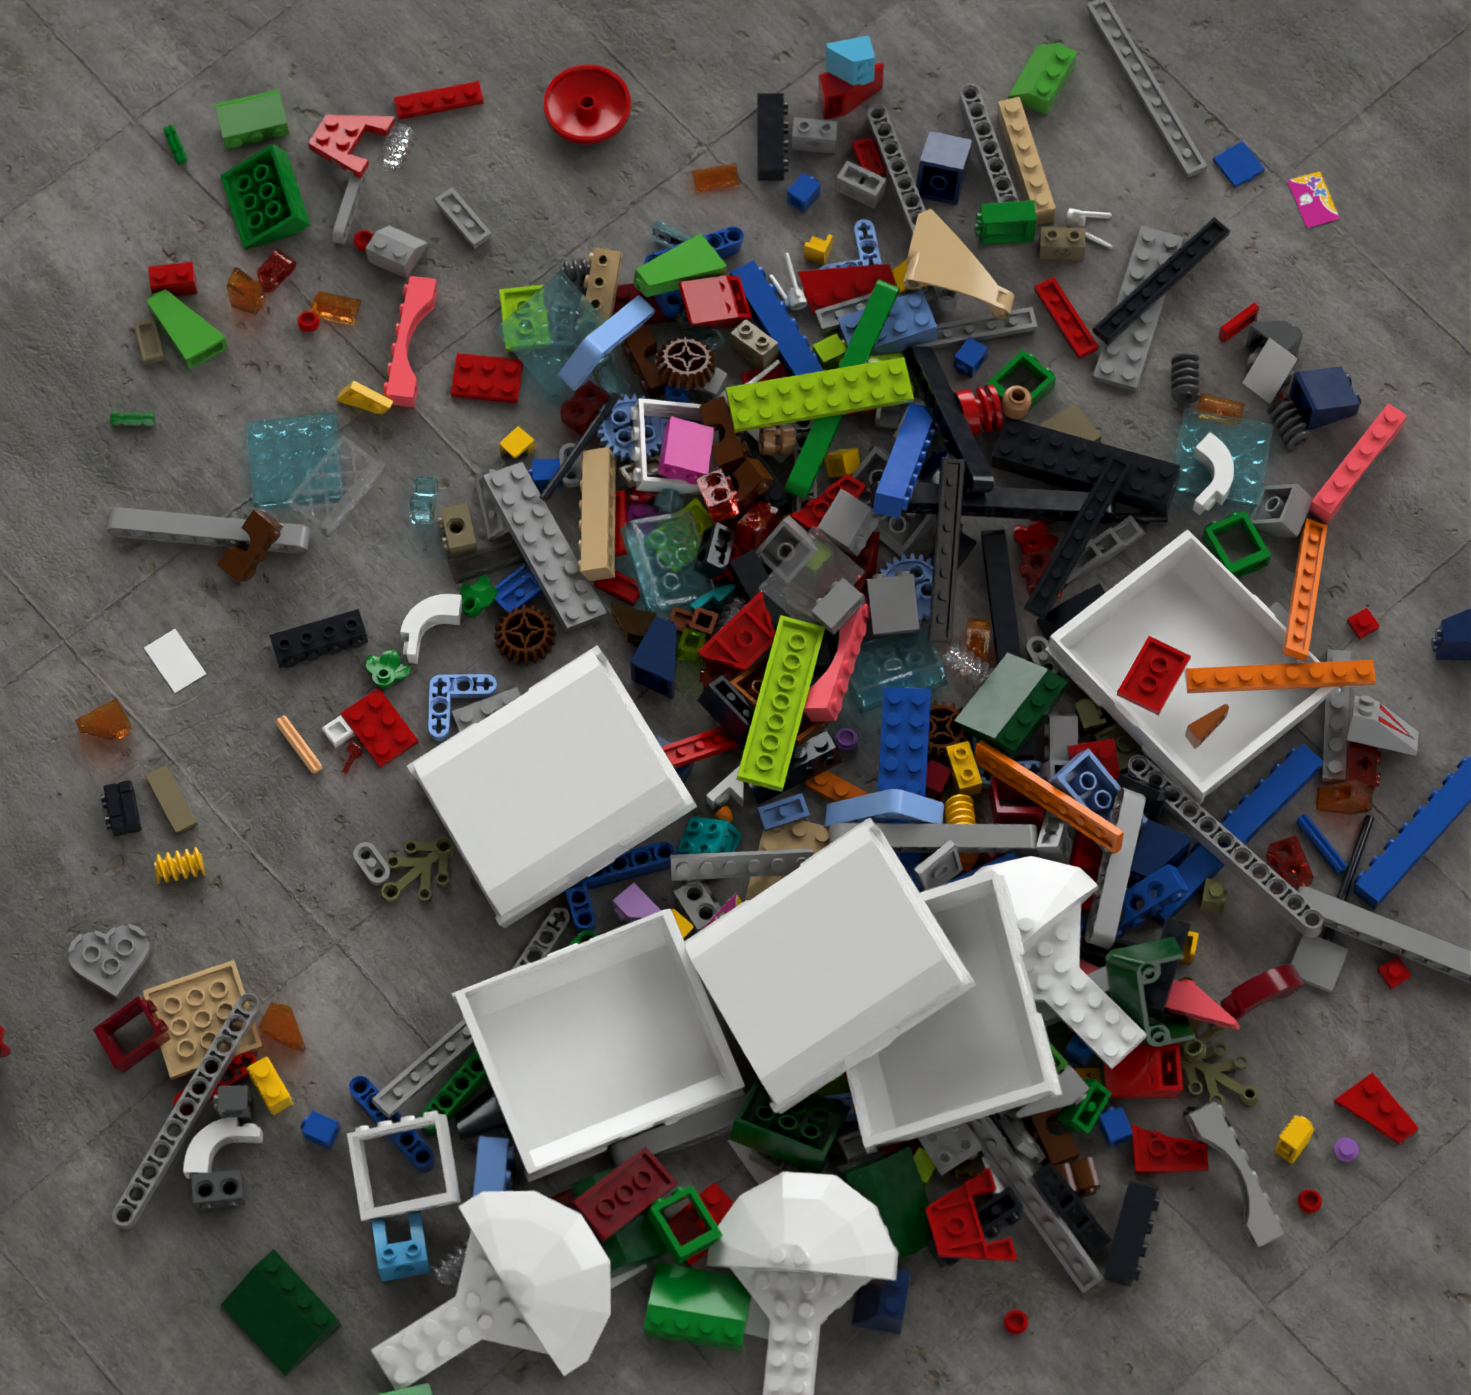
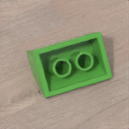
(1044, 76)
(252, 119)

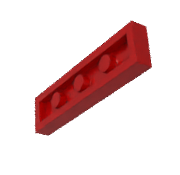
(438, 100)
(1066, 318)
(699, 747)

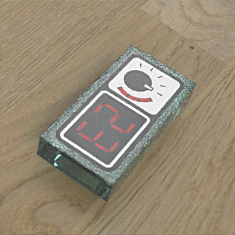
(668, 234)

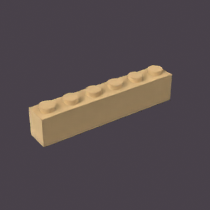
(1025, 158)
(598, 514)

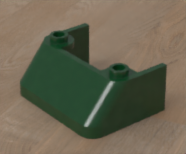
(1128, 972)

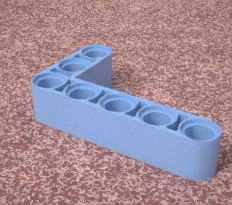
(604, 340)
(885, 806)

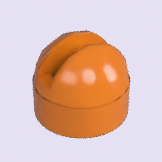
(724, 814)

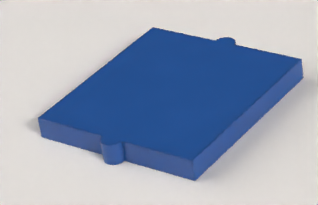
(1238, 164)

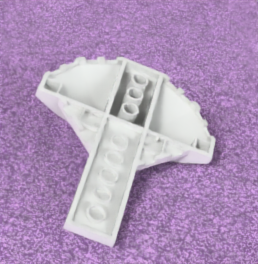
(1048, 915)
(801, 1255)
(525, 1282)

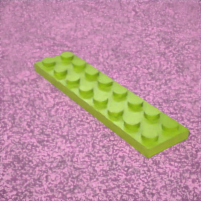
(819, 394)
(780, 703)

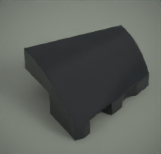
(480, 1115)

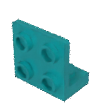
(708, 836)

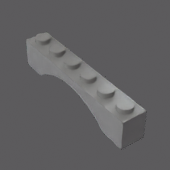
(1258, 1218)

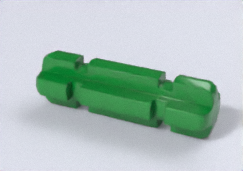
(175, 144)
(132, 418)

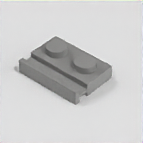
(1021, 1138)

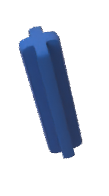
(1321, 844)

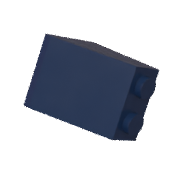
(943, 167)
(1324, 396)
(1453, 637)
(656, 658)
(1155, 849)
(882, 1303)

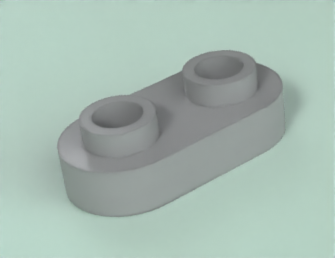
(574, 470)
(1042, 657)
(373, 864)

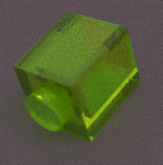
(690, 644)

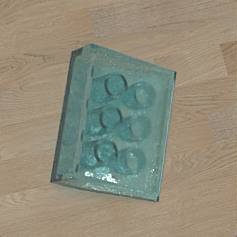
(663, 560)
(895, 662)

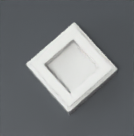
(338, 731)

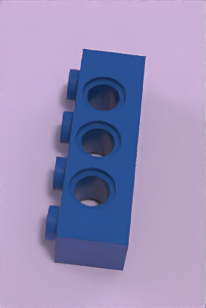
(1173, 891)

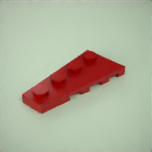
(839, 285)

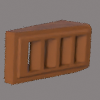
(1204, 726)

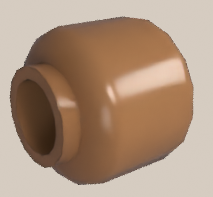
(1016, 402)

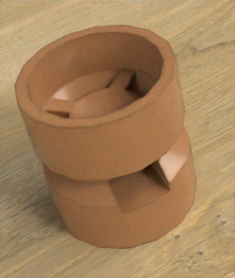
(785, 441)

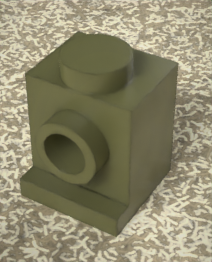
(1089, 717)
(1213, 896)

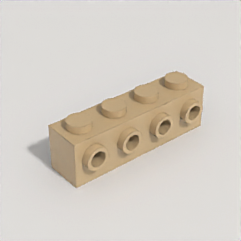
(603, 280)

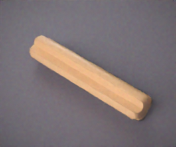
(298, 744)

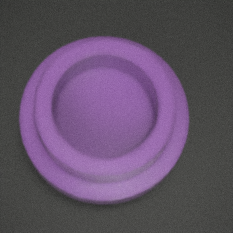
(846, 739)
(1346, 1149)

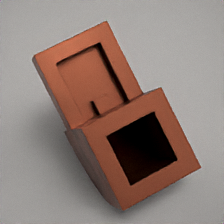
(701, 620)

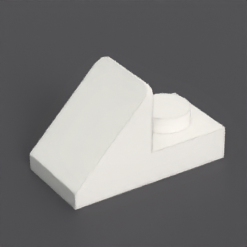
(727, 787)

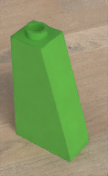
(685, 262)
(188, 332)

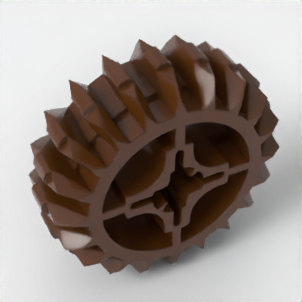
(685, 363)
(535, 634)
(946, 723)

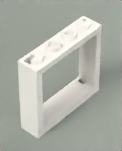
(665, 409)
(361, 1173)

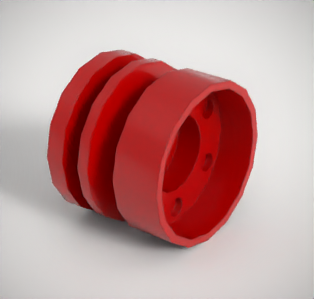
(982, 409)

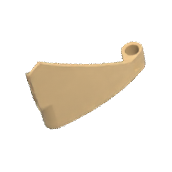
(945, 262)

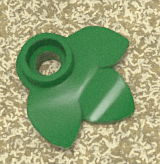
(477, 596)
(386, 665)

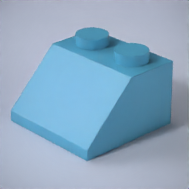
(851, 60)

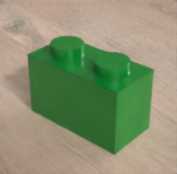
(1083, 1116)

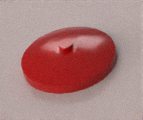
(587, 104)

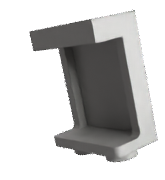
(893, 604)

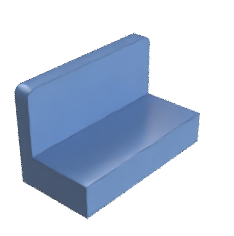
(783, 812)

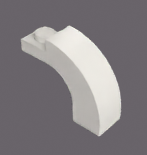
(1218, 460)
(426, 614)
(214, 1137)

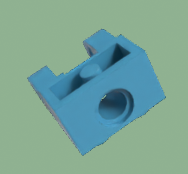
(401, 1258)

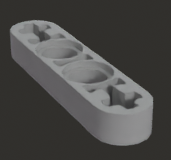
(348, 209)
(541, 948)

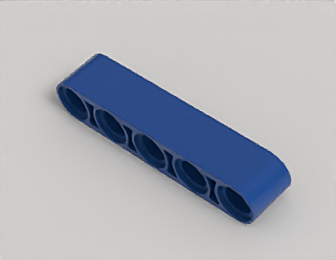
(410, 1152)

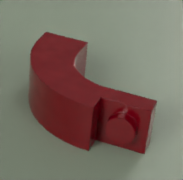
(1269, 985)

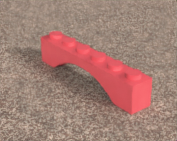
(419, 301)
(1346, 476)
(827, 694)

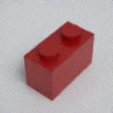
(175, 278)

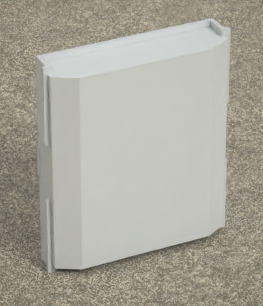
(1207, 613)
(552, 786)
(828, 965)
(976, 1051)
(588, 1054)

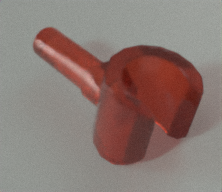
(355, 751)

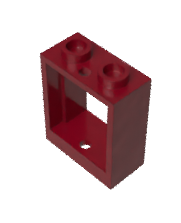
(1013, 815)
(110, 1044)

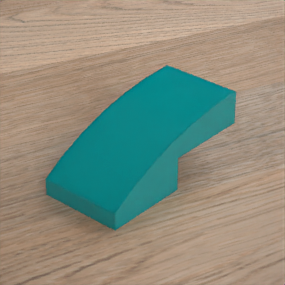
(715, 598)

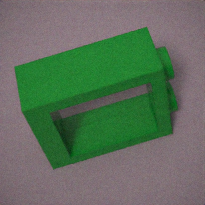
(1006, 222)
(1031, 363)
(1248, 564)
(684, 1252)

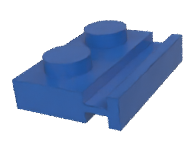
(517, 590)

